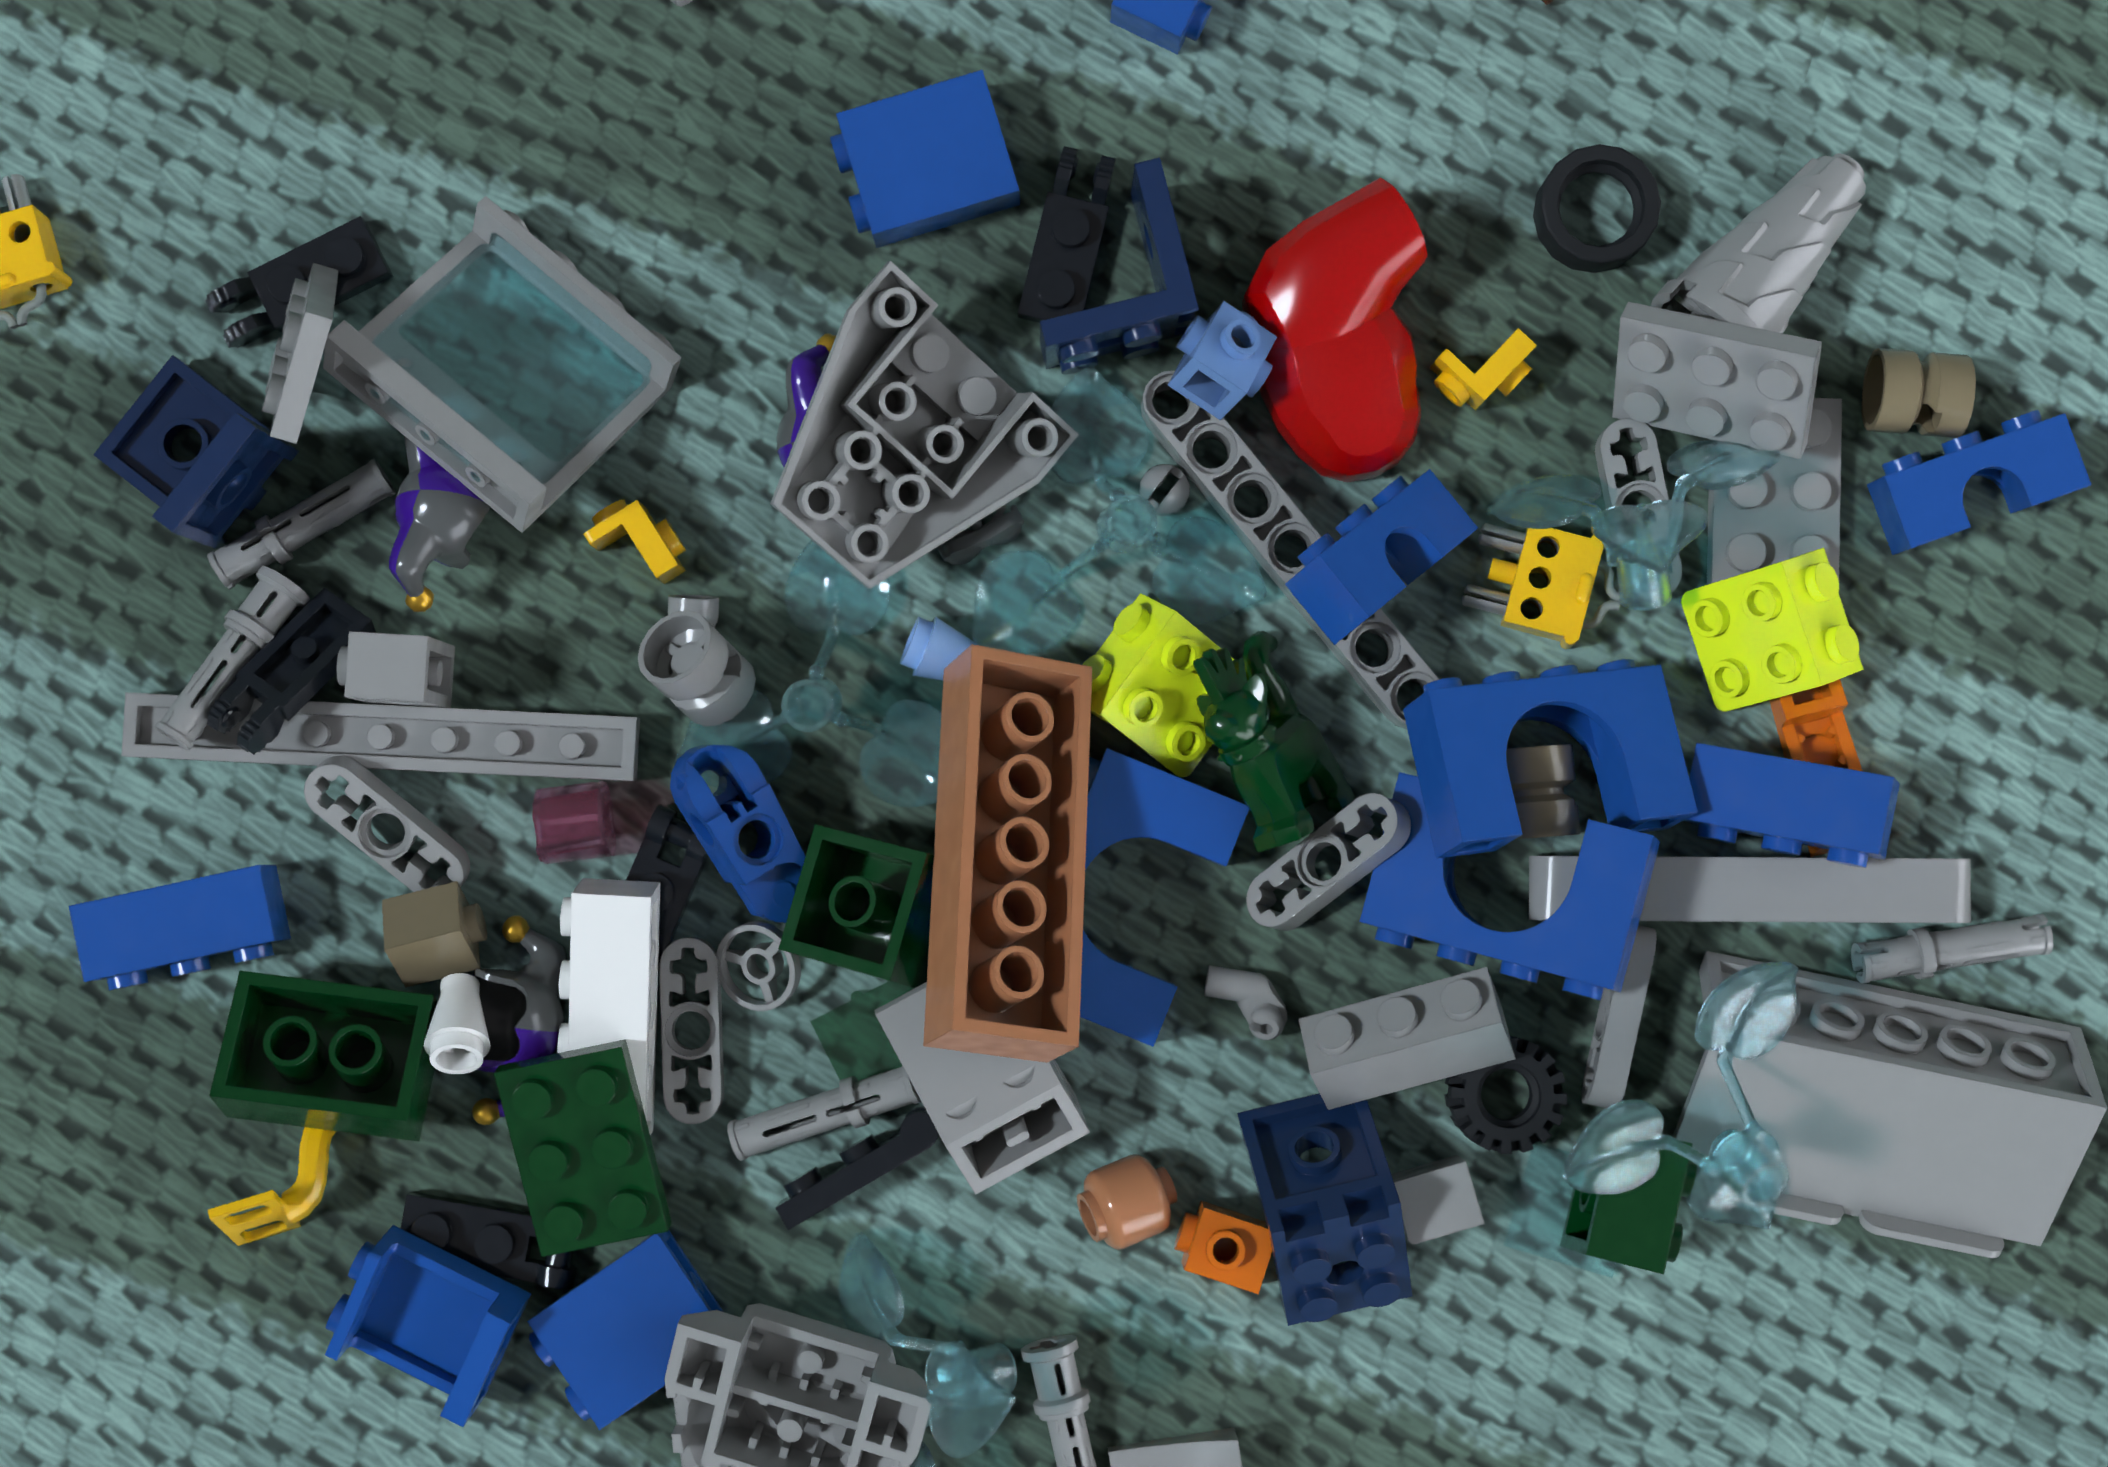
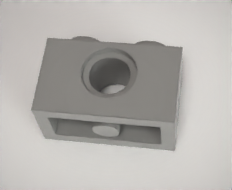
(397, 669)

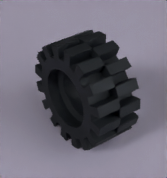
(1531, 1123)

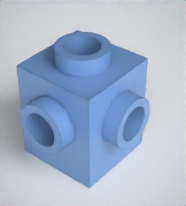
(1222, 360)

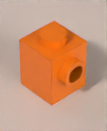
(1225, 1246)

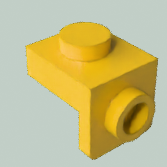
(1501, 371)
(655, 542)

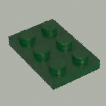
(583, 1148)

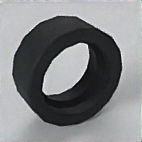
(1624, 168)

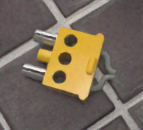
(27, 255)
(1568, 577)

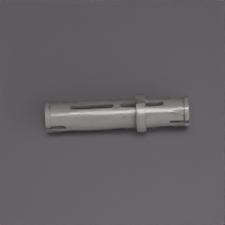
(290, 530)
(1927, 952)
(757, 1134)

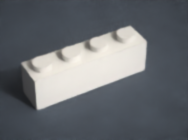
(613, 973)

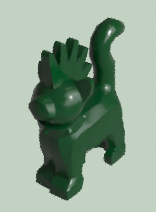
(1274, 762)

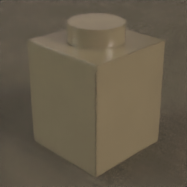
(432, 933)

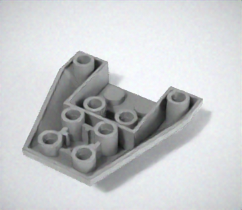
(908, 437)

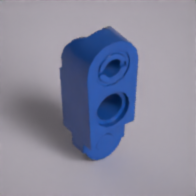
(772, 870)

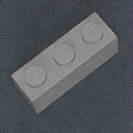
(1406, 1038)

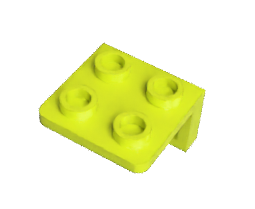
(1772, 631)
(1150, 686)

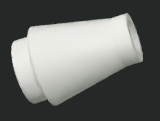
(458, 1027)

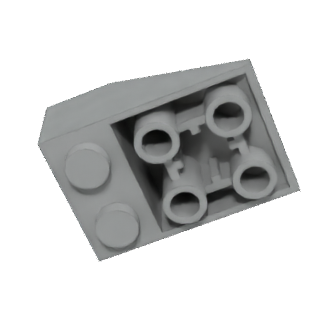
(986, 1108)

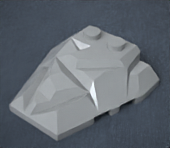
(790, 1394)

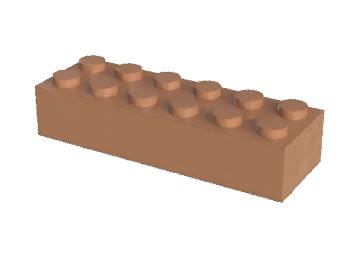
(1009, 856)

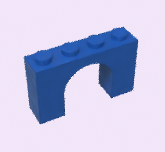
(1613, 713)
(1145, 802)
(1582, 941)

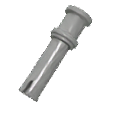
(182, 721)
(1061, 1398)

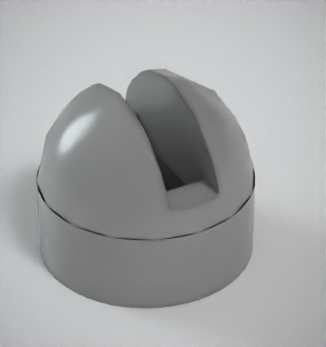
(1175, 498)
(703, 604)

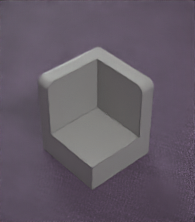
(1437, 1199)

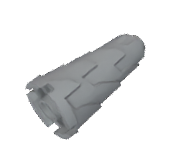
(1774, 253)

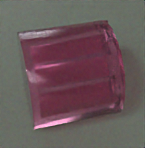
(574, 822)

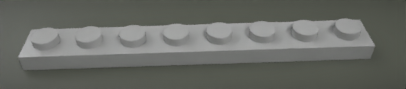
(409, 739)

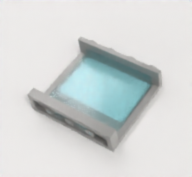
(506, 366)

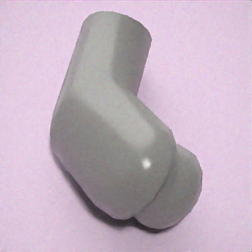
(1254, 996)

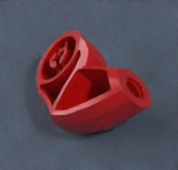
(1341, 351)

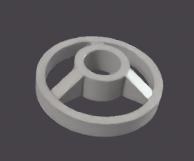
(747, 960)

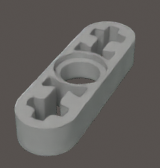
(1646, 460)
(1352, 820)
(389, 856)
(1618, 1027)
(671, 1047)

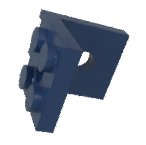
(1138, 322)
(227, 475)
(1327, 1207)

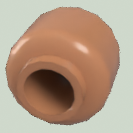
(1126, 1201)

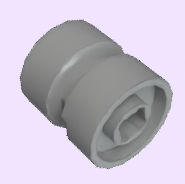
(696, 668)

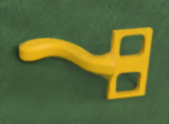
(294, 1203)

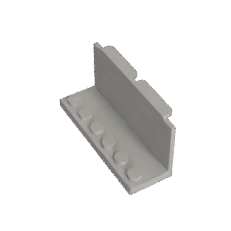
(1910, 1112)

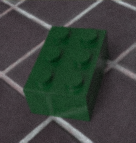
(325, 1056)

